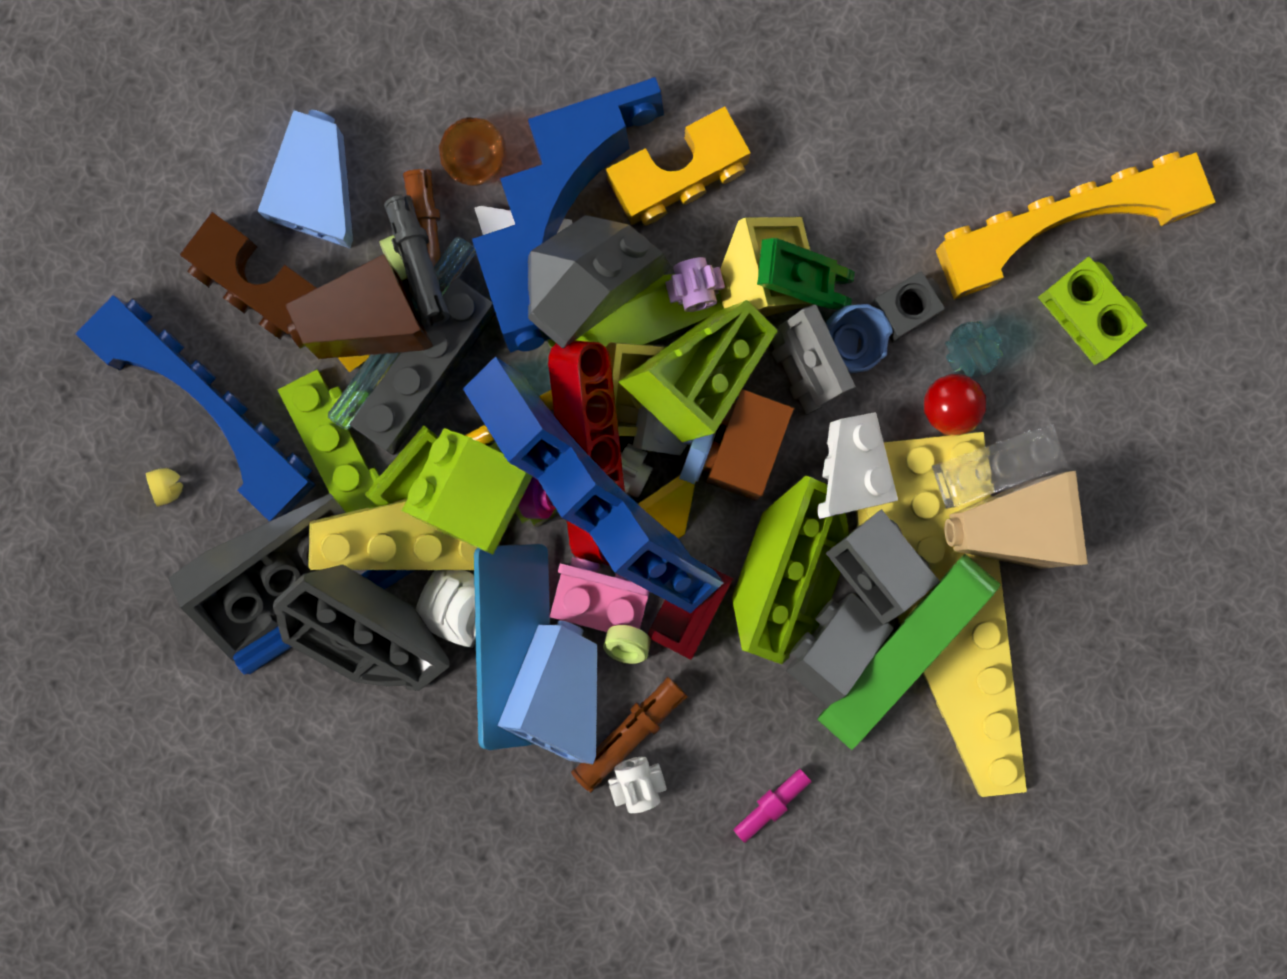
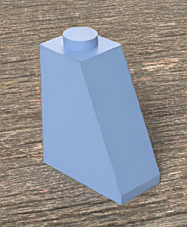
(310, 180)
(556, 694)

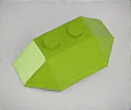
(787, 572)

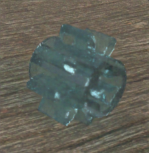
(974, 349)

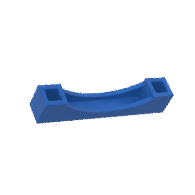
(270, 478)

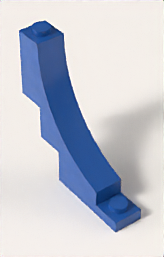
(573, 149)
(583, 493)

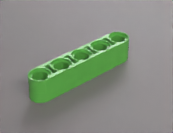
(910, 650)

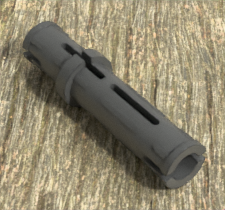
(411, 245)

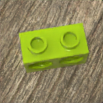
(1083, 318)

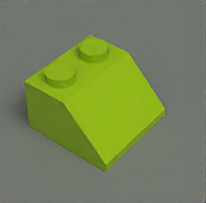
(467, 491)

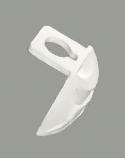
(449, 606)

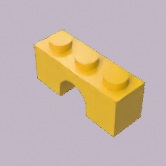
(647, 189)

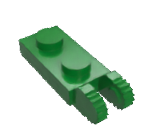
(802, 274)

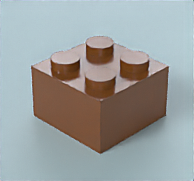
(748, 446)

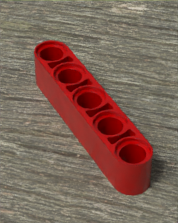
(587, 410)

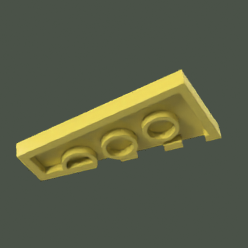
(384, 541)

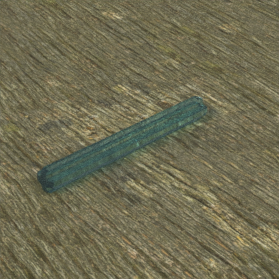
(376, 366)

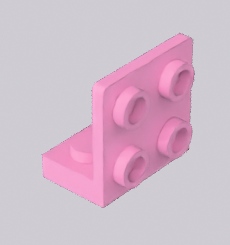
(597, 599)

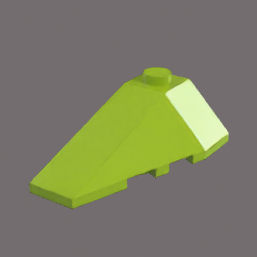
(647, 318)

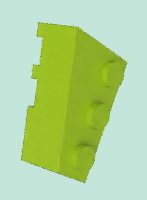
(703, 371)

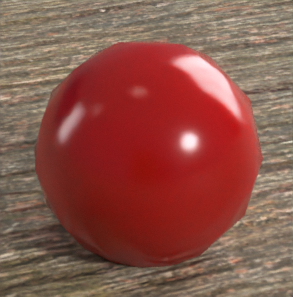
(955, 404)

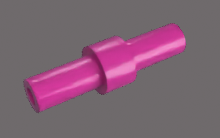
(772, 805)

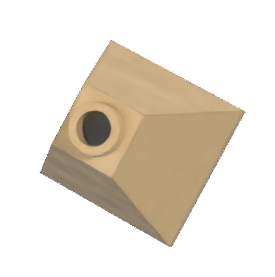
(1024, 525)

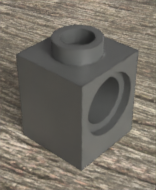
(924, 290)

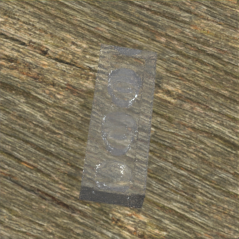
(999, 466)

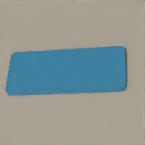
(508, 609)

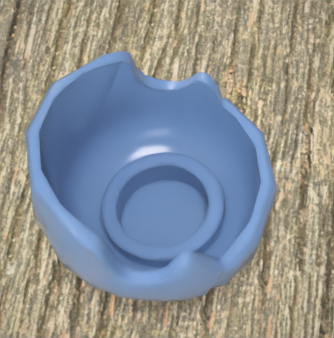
(863, 321)

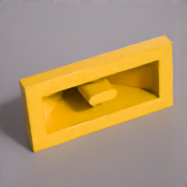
(671, 505)

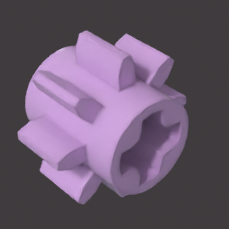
(695, 284)

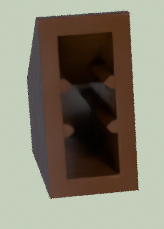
(358, 315)

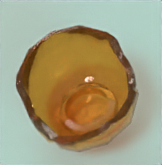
(469, 141)

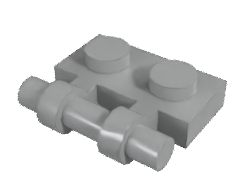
(811, 360)

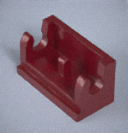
(685, 630)

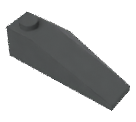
(236, 583)

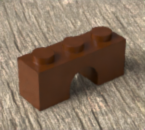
(221, 255)

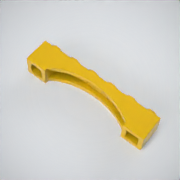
(1167, 192)

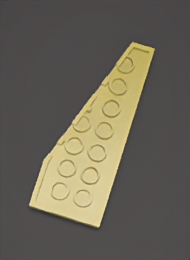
(974, 671)

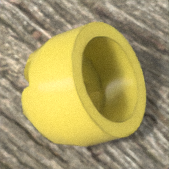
(164, 486)

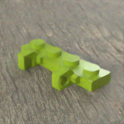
(327, 443)

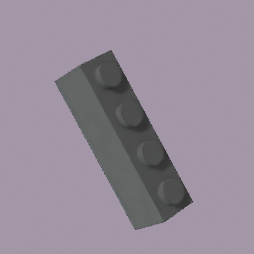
(420, 375)

